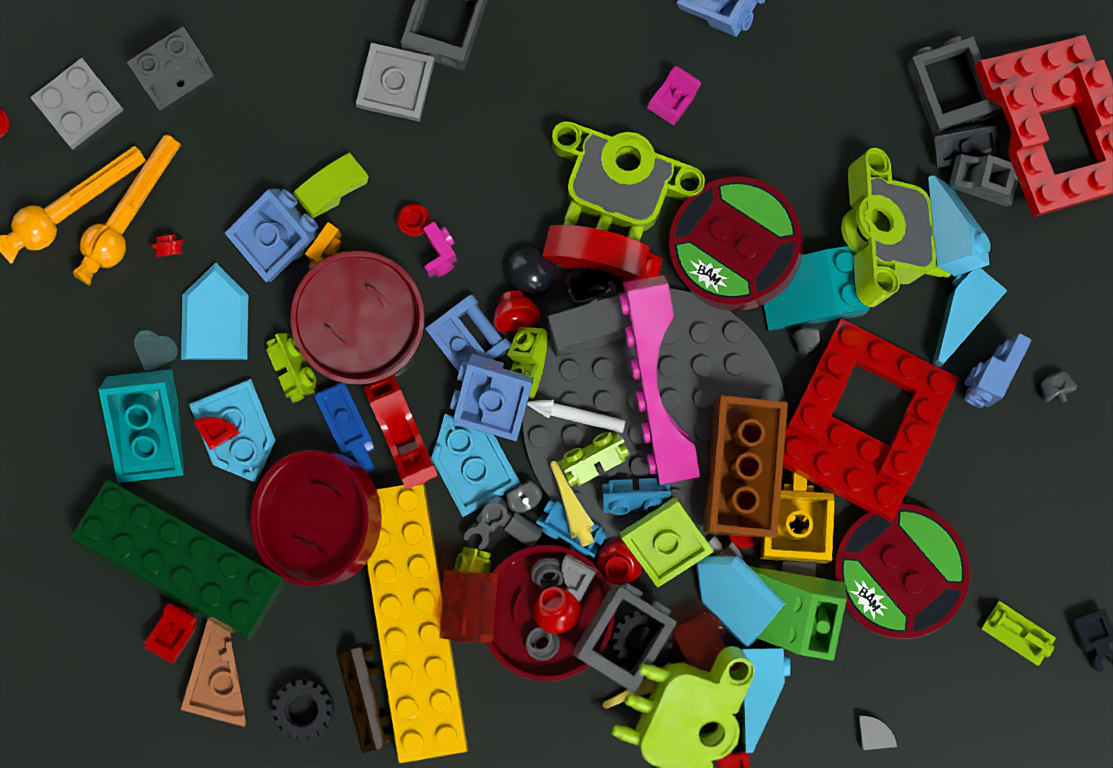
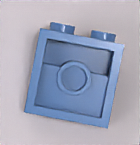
(723, 15)
(273, 233)
(991, 379)
(491, 397)

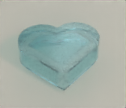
(154, 350)

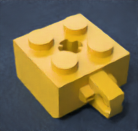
(815, 512)

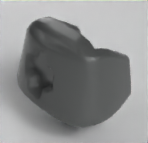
(806, 339)
(1057, 385)
(524, 497)

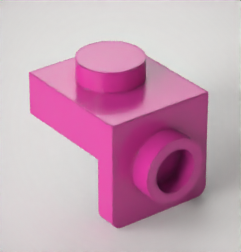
(674, 95)
(441, 242)

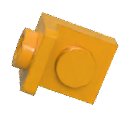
(324, 245)

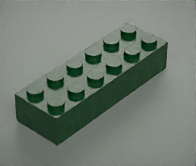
(178, 561)

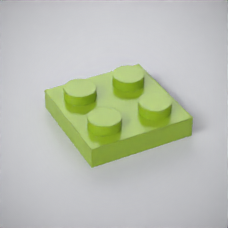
(666, 542)

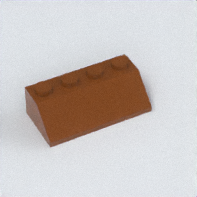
(745, 467)

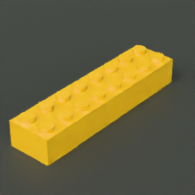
(408, 617)

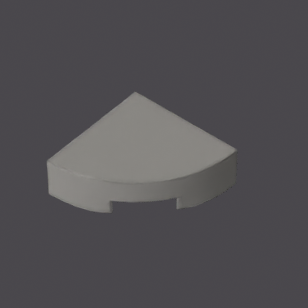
(577, 576)
(875, 734)

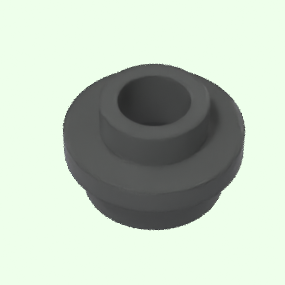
(547, 573)
(533, 643)

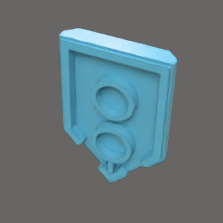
(215, 318)
(248, 451)
(471, 465)
(737, 596)

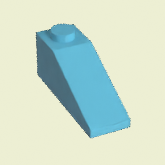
(958, 237)
(966, 307)
(763, 692)

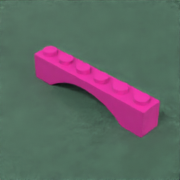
(649, 316)

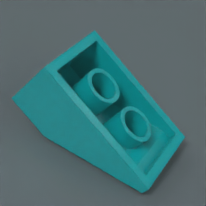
(818, 293)
(143, 425)

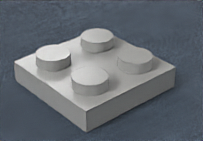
(395, 82)
(77, 103)

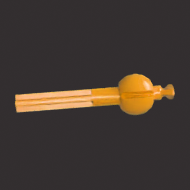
(36, 226)
(103, 243)

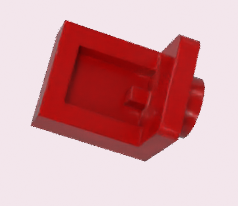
(171, 633)

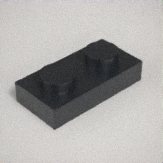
(970, 141)

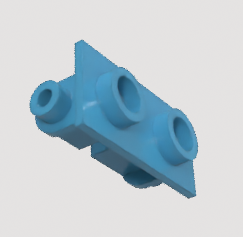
(621, 498)
(557, 526)

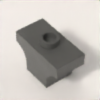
(985, 178)

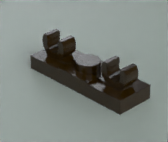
(364, 699)

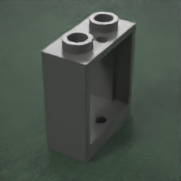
(442, 52)
(184, 64)
(958, 118)
(587, 326)
(584, 646)

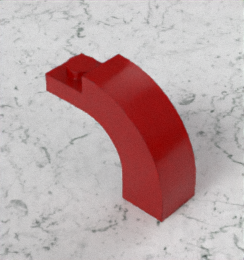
(600, 250)
(400, 432)

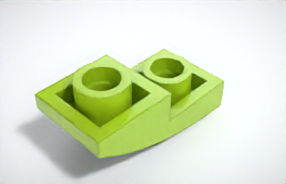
(330, 184)
(529, 354)

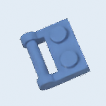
(458, 342)

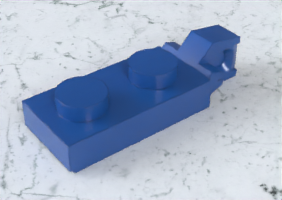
(346, 424)

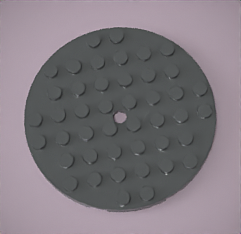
(699, 359)

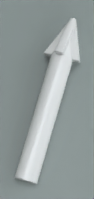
(548, 409)

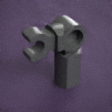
(496, 513)

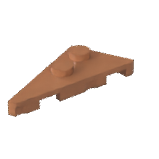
(214, 679)

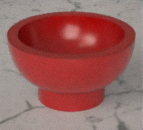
(515, 312)
(617, 563)
(556, 610)

